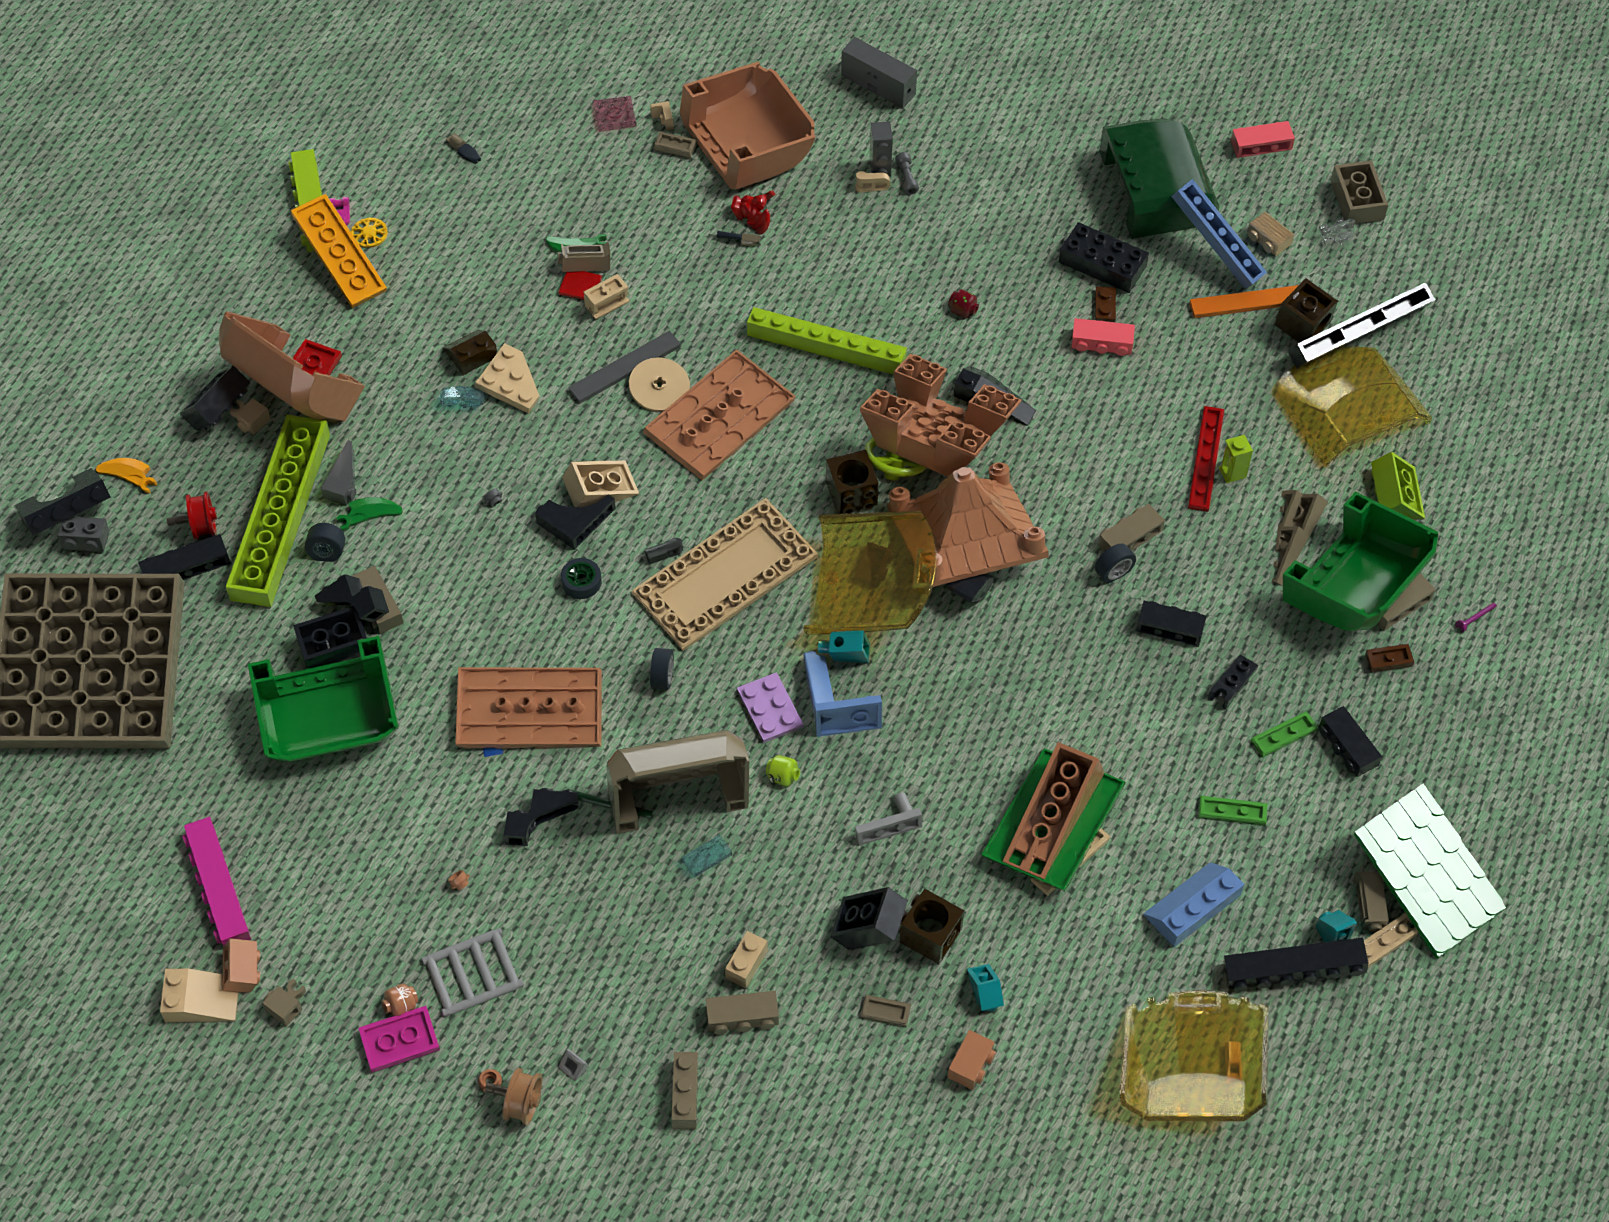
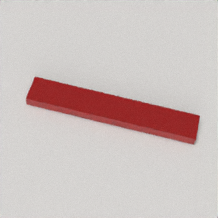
(1206, 459)

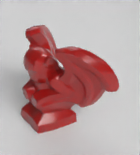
(750, 208)

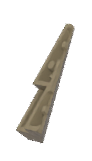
(1300, 518)

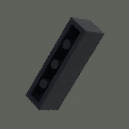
(190, 559)

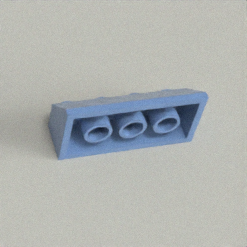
(1194, 902)

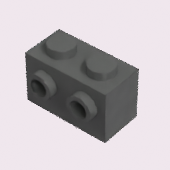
(83, 534)

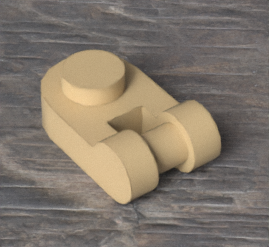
(871, 181)

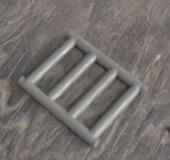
(492, 991)

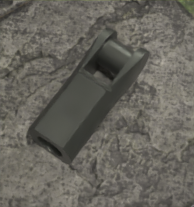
(664, 550)

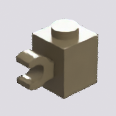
(284, 1005)

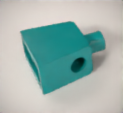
(846, 646)

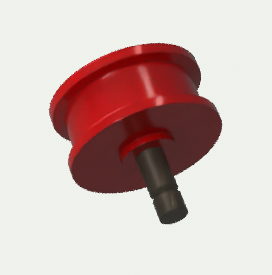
(199, 515)

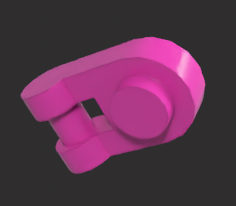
(345, 212)

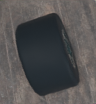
(325, 542)

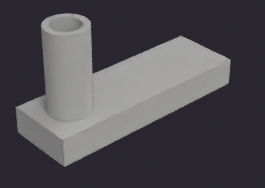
(905, 821)

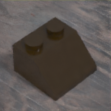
(471, 351)

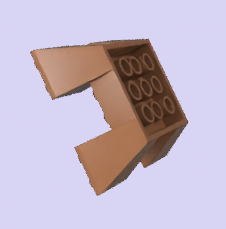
(929, 428)

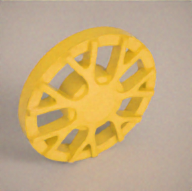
(370, 232)

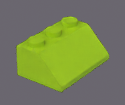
(1397, 485)

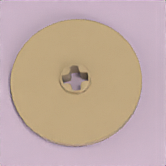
(644, 383)

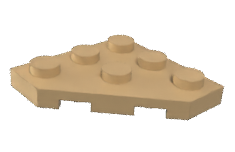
(509, 379)

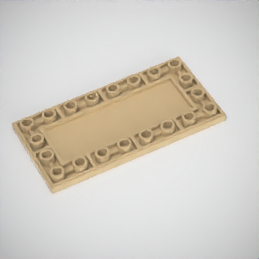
(724, 574)

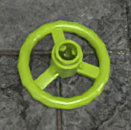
(892, 464)

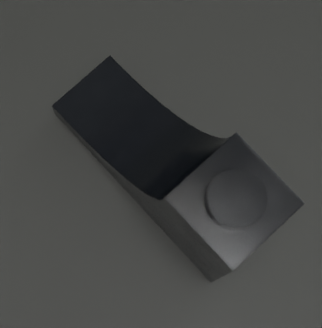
(573, 524)

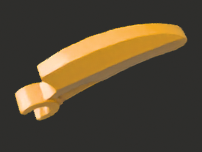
(129, 470)

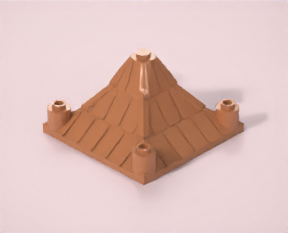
(975, 524)

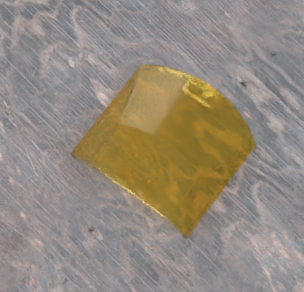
(1346, 399)
(873, 572)
(1195, 1058)

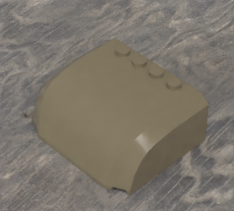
(674, 762)

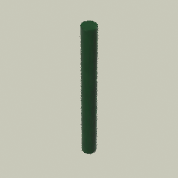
(606, 803)

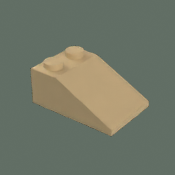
(594, 480)
(196, 997)

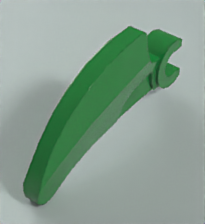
(555, 242)
(367, 509)

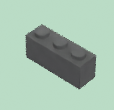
(881, 147)

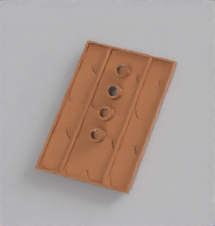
(719, 414)
(529, 707)

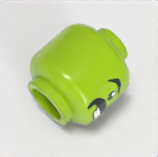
(782, 770)

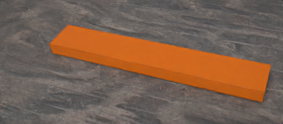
(1240, 302)

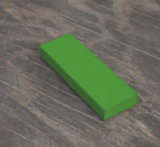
(1284, 734)
(1232, 810)

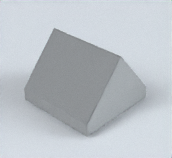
(573, 1065)

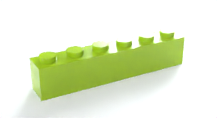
(306, 182)

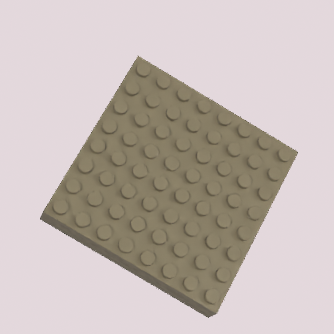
(89, 659)

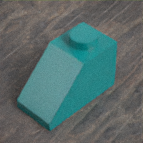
(1335, 926)
(986, 987)

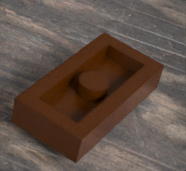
(1105, 304)
(1389, 658)

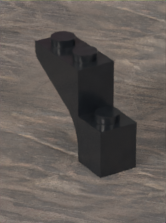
(349, 592)
(544, 807)

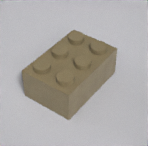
(1359, 192)

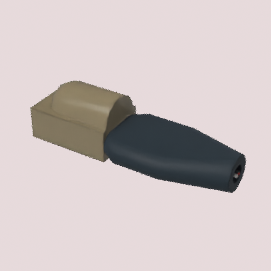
(463, 149)
(747, 239)

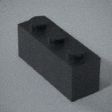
(1171, 623)
(1349, 741)

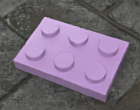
(770, 707)

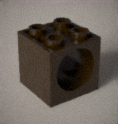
(1306, 311)
(852, 468)
(931, 944)

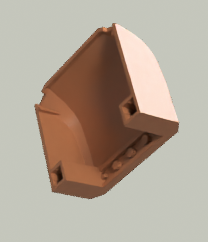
(747, 123)
(257, 351)

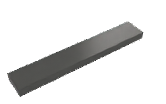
(623, 367)

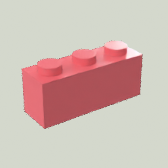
(1262, 139)
(1103, 336)

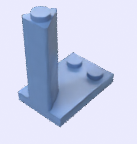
(837, 716)

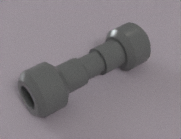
(909, 185)

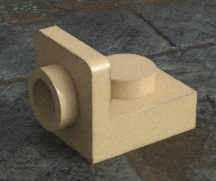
(663, 111)

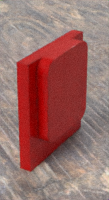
(577, 282)

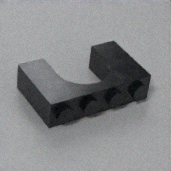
(42, 515)

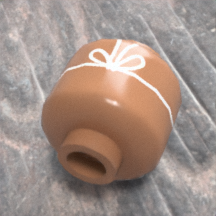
(399, 999)

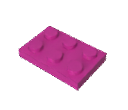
(399, 1039)

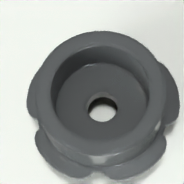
(493, 497)

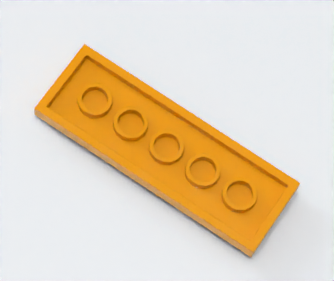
(338, 250)

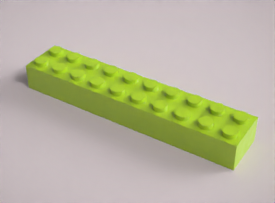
(278, 511)

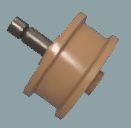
(521, 1095)

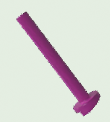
(1463, 624)

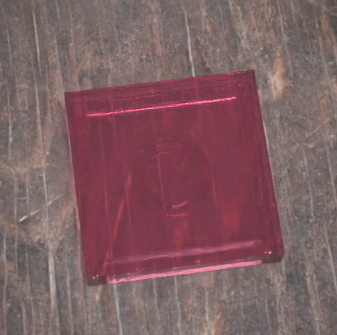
(614, 113)

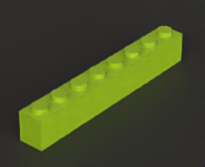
(825, 340)

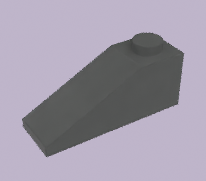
(340, 483)

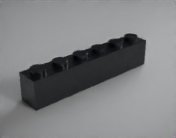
(1296, 964)

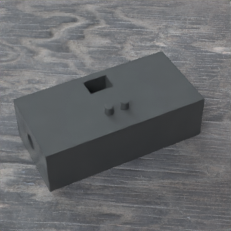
(878, 72)

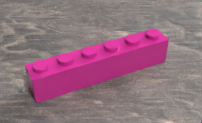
(216, 881)

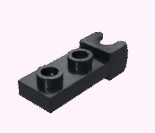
(1233, 680)

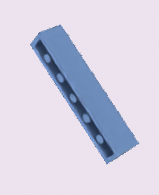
(1219, 234)

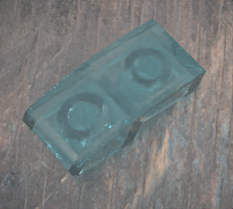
(467, 396)

